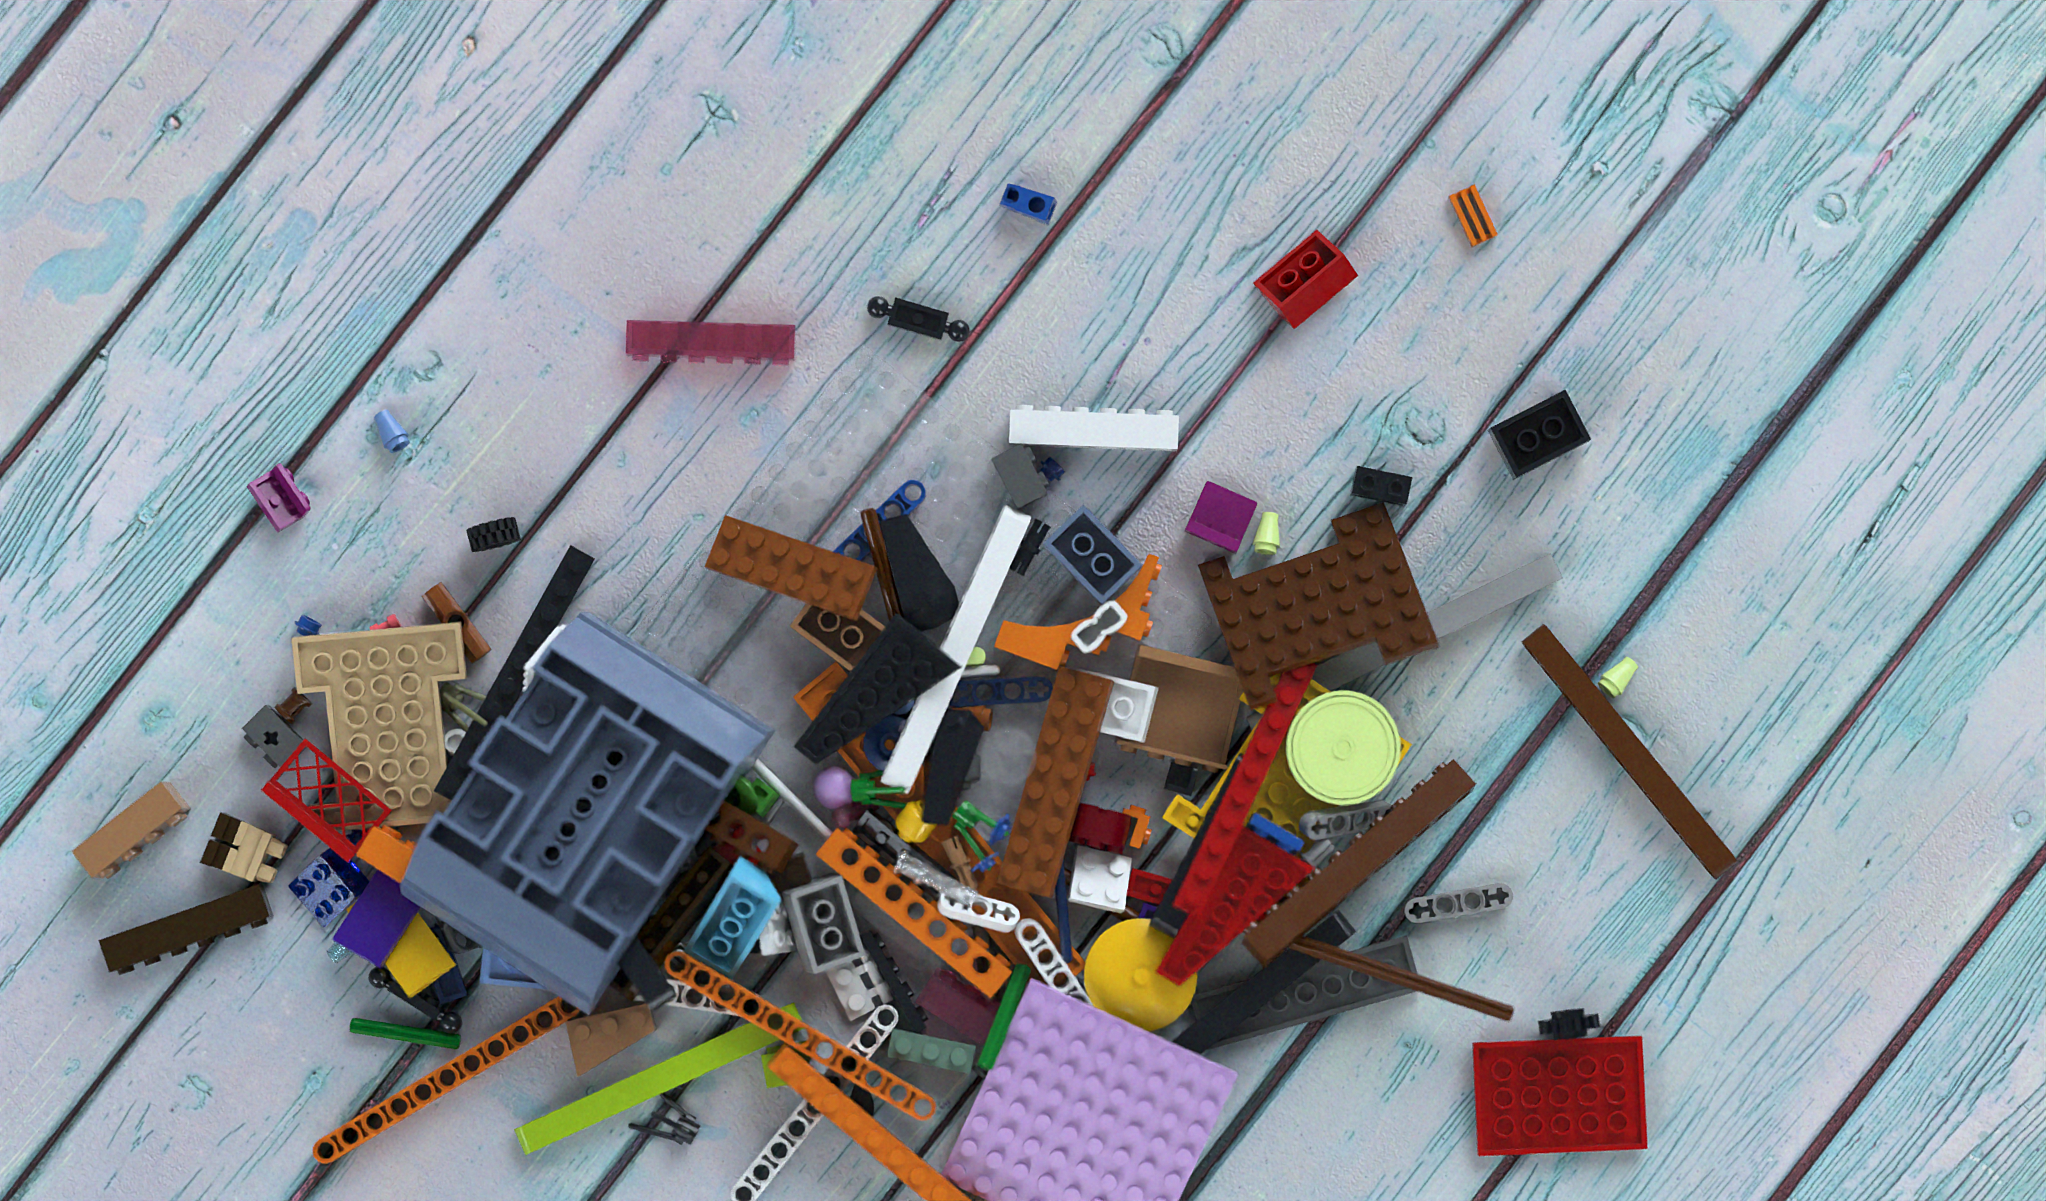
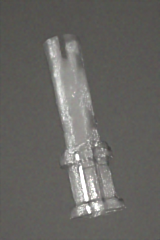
(923, 873)

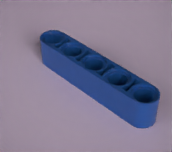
(897, 498)

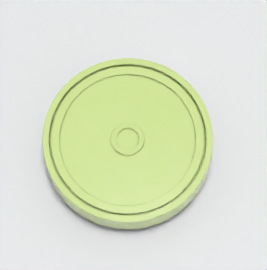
(1343, 747)

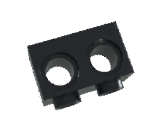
(1381, 486)

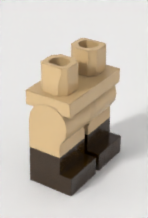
(252, 852)

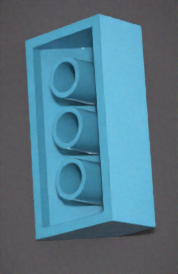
(734, 919)

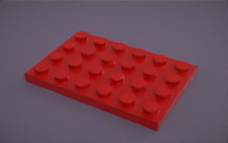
(1559, 1095)

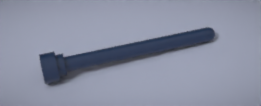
(1063, 917)

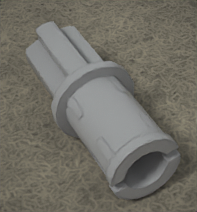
(1318, 853)

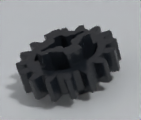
(1569, 1024)

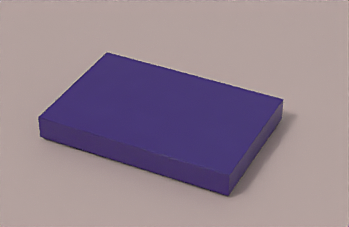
(376, 920)

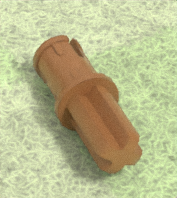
(959, 862)

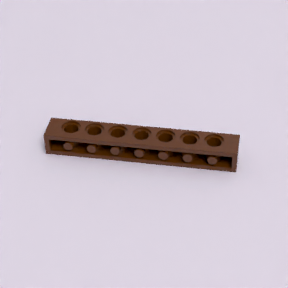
(779, 847)

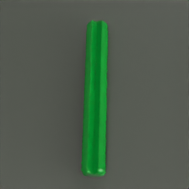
(1004, 1016)
(405, 1033)

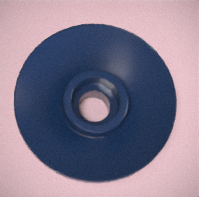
(875, 740)

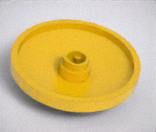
(1124, 980)

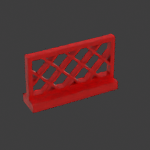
(311, 820)

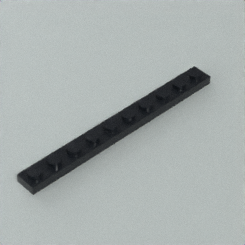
(510, 678)

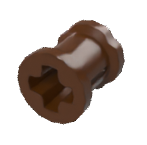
(293, 705)

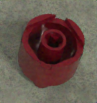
(1100, 828)

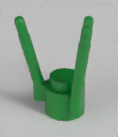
(866, 791)

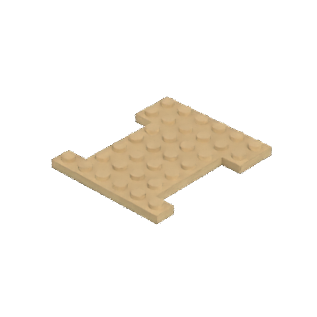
(384, 714)

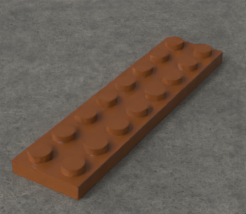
(1056, 783)

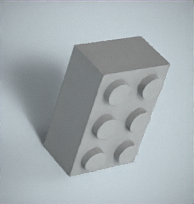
(822, 923)

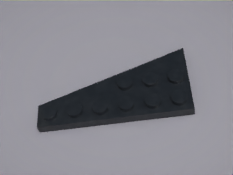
(886, 678)

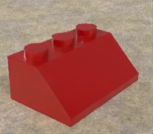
(1305, 279)

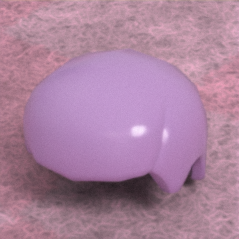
(833, 787)

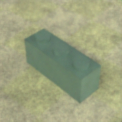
(931, 1050)

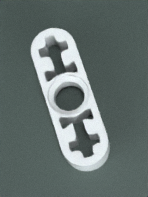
(989, 905)

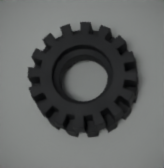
(493, 534)

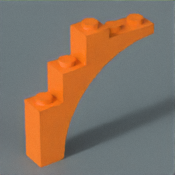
(1048, 644)

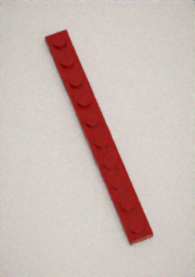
(1242, 790)

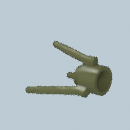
(452, 699)

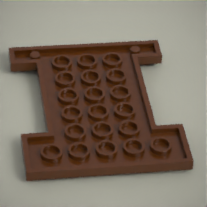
(1320, 605)

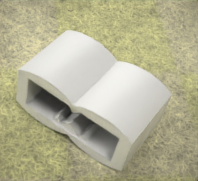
(1105, 622)

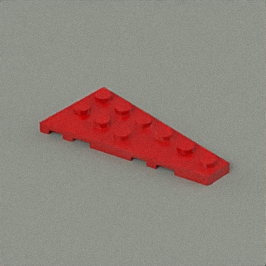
(1247, 886)

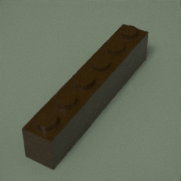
(678, 914)
(186, 928)

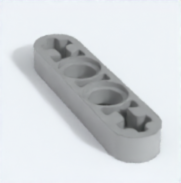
(1348, 817)
(1458, 905)

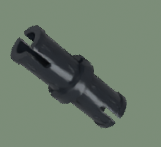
(1029, 547)

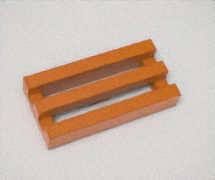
(1464, 194)

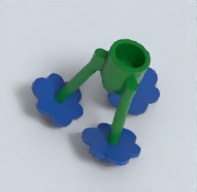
(969, 816)

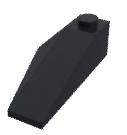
(922, 585)
(948, 764)

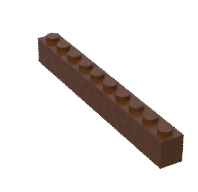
(1358, 863)

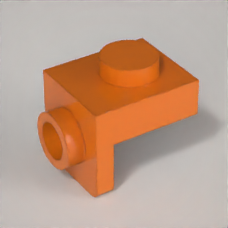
(1141, 833)

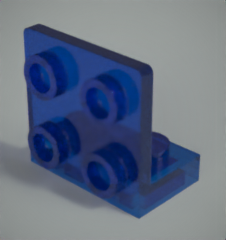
(328, 886)

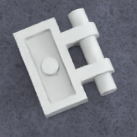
(851, 989)

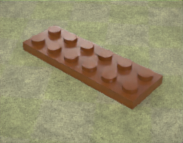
(791, 567)

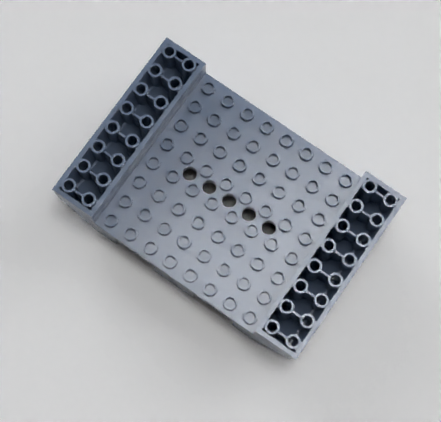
(486, 854)

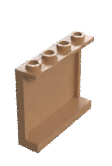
(1191, 710)

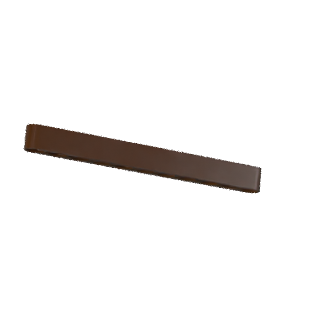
(1629, 751)

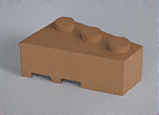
(606, 1034)

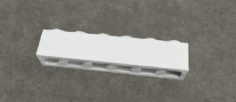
(1094, 430)

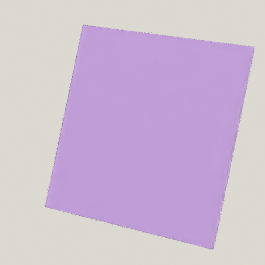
(1086, 1109)

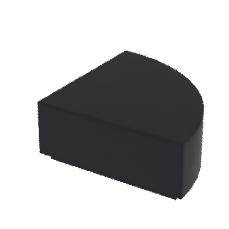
(863, 1098)

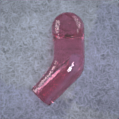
(850, 812)

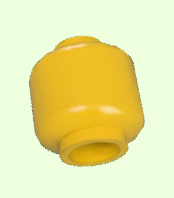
(910, 823)

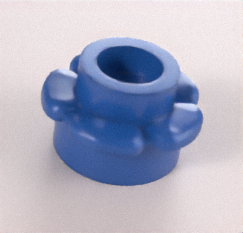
(307, 626)

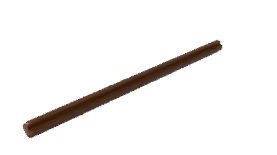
(1403, 978)

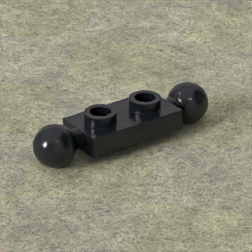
(918, 319)
(449, 1021)

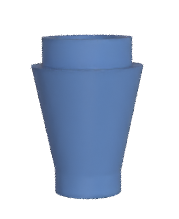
(391, 432)

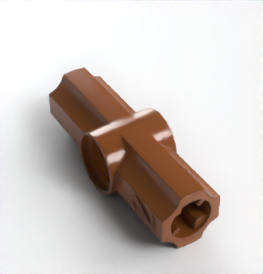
(445, 608)

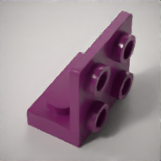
(1221, 517)

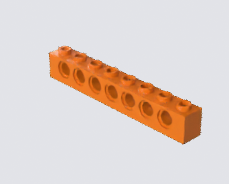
(832, 854)

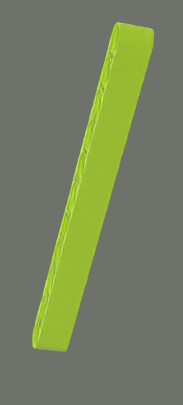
(649, 1083)

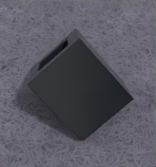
(1181, 779)

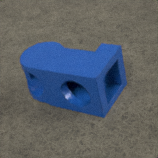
(1029, 203)

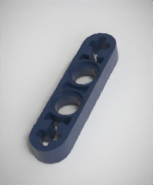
(998, 696)

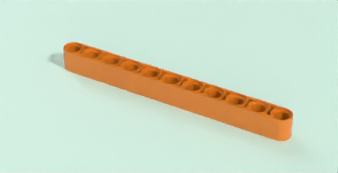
(785, 1034)
(437, 1086)

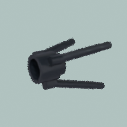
(684, 1129)

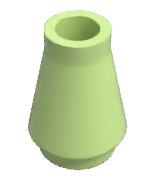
(1267, 535)
(1616, 679)

